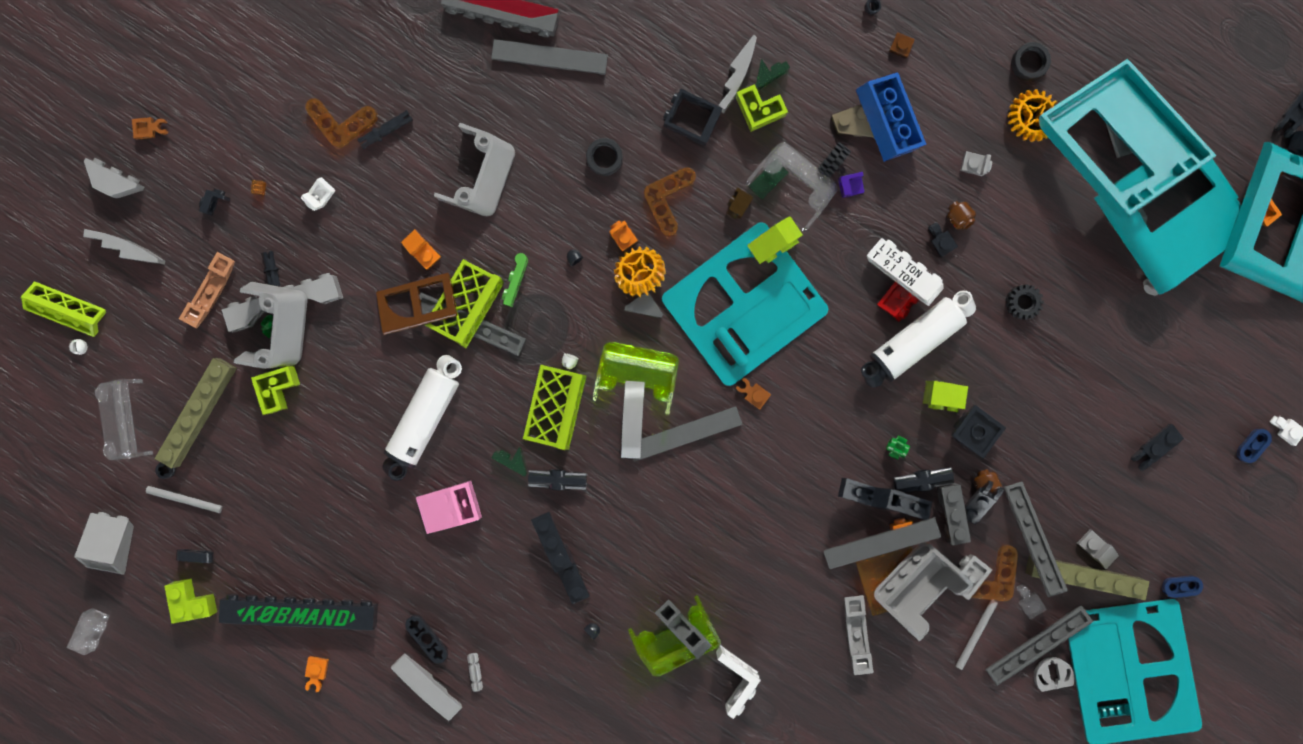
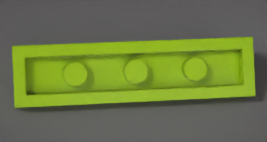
(59, 311)

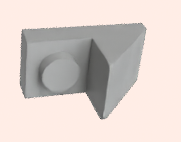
(1098, 549)

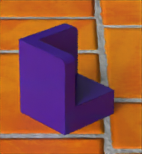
(851, 184)

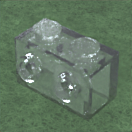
(88, 631)

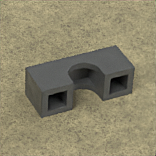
(956, 521)
(683, 629)

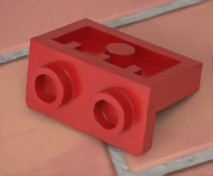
(897, 302)

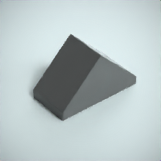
(644, 305)

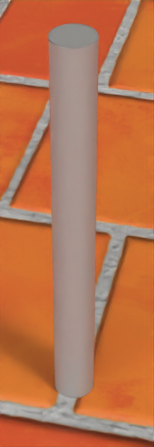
(184, 499)
(976, 634)

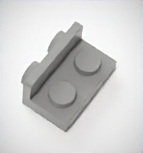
(975, 571)

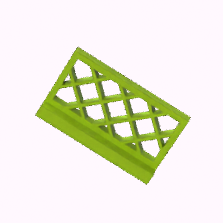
(479, 308)
(570, 412)

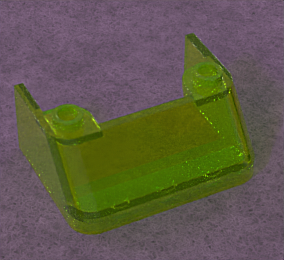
(632, 363)
(665, 651)

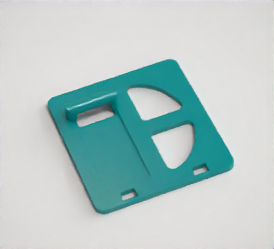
(762, 318)
(1109, 669)

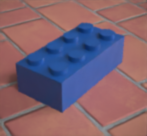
(890, 116)

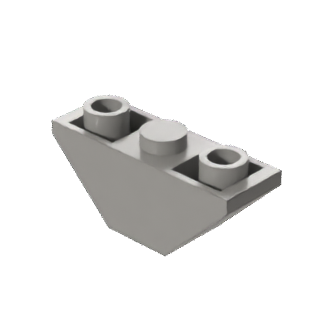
(110, 180)

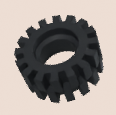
(834, 160)
(1035, 297)

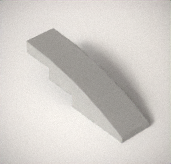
(739, 68)
(127, 249)
(426, 687)

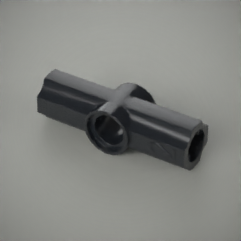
(557, 479)
(923, 480)

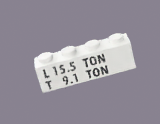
(905, 271)

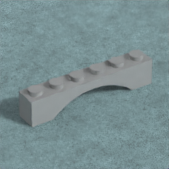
(246, 314)

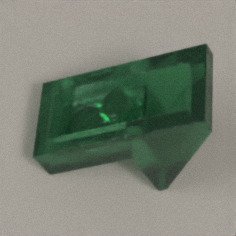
(766, 76)
(767, 182)
(516, 464)

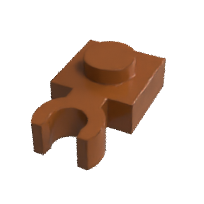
(145, 128)
(755, 395)

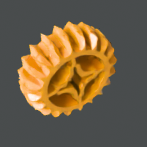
(1027, 111)
(642, 276)

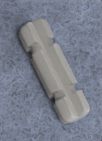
(475, 673)

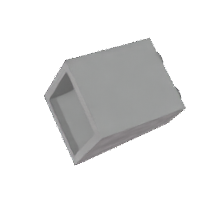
(105, 543)

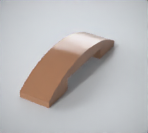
(209, 291)

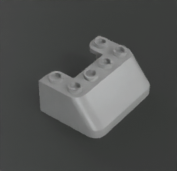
(917, 585)

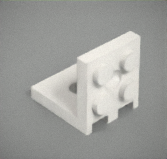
(747, 686)

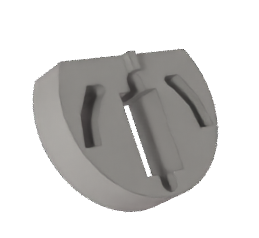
(1061, 669)

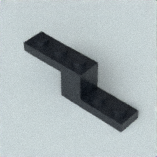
(885, 499)
(560, 557)

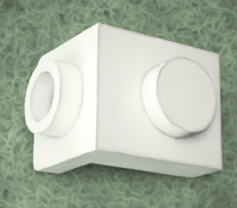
(318, 194)

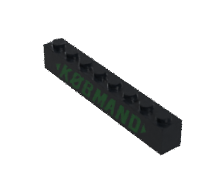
(298, 612)

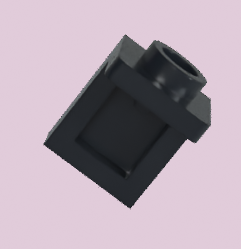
(209, 201)

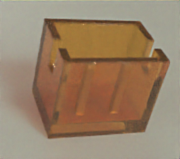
(258, 187)

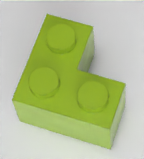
(757, 112)
(776, 239)
(270, 387)
(945, 394)
(184, 605)

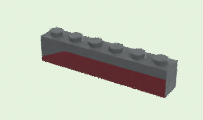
(509, 13)

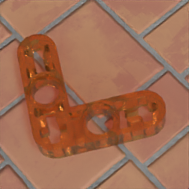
(342, 129)
(663, 192)
(996, 586)

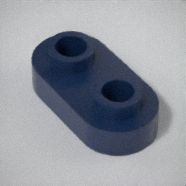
(1254, 447)
(1181, 586)

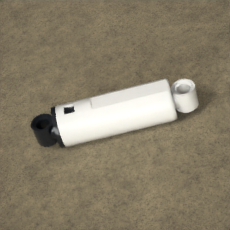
(918, 339)
(421, 417)

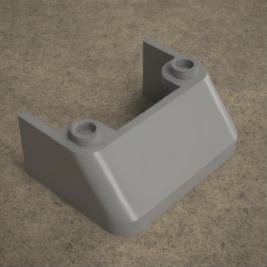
(491, 178)
(287, 330)

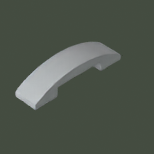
(632, 419)
(857, 635)

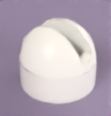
(81, 346)
(569, 361)

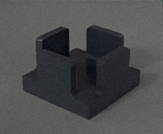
(977, 431)

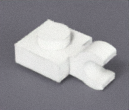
(1289, 430)

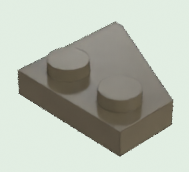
(852, 122)

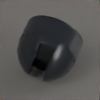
(875, 6)
(574, 257)
(592, 630)

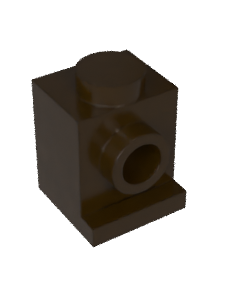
(738, 204)

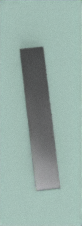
(549, 57)
(486, 331)
(689, 432)
(1035, 539)
(882, 543)
(1039, 645)

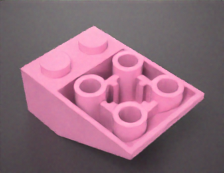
(449, 507)

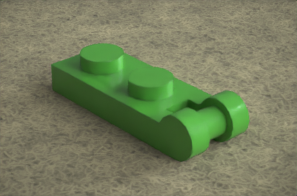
(515, 279)

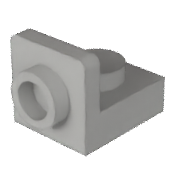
(976, 163)

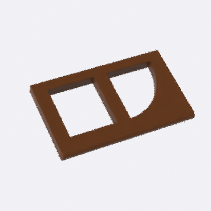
(394, 323)

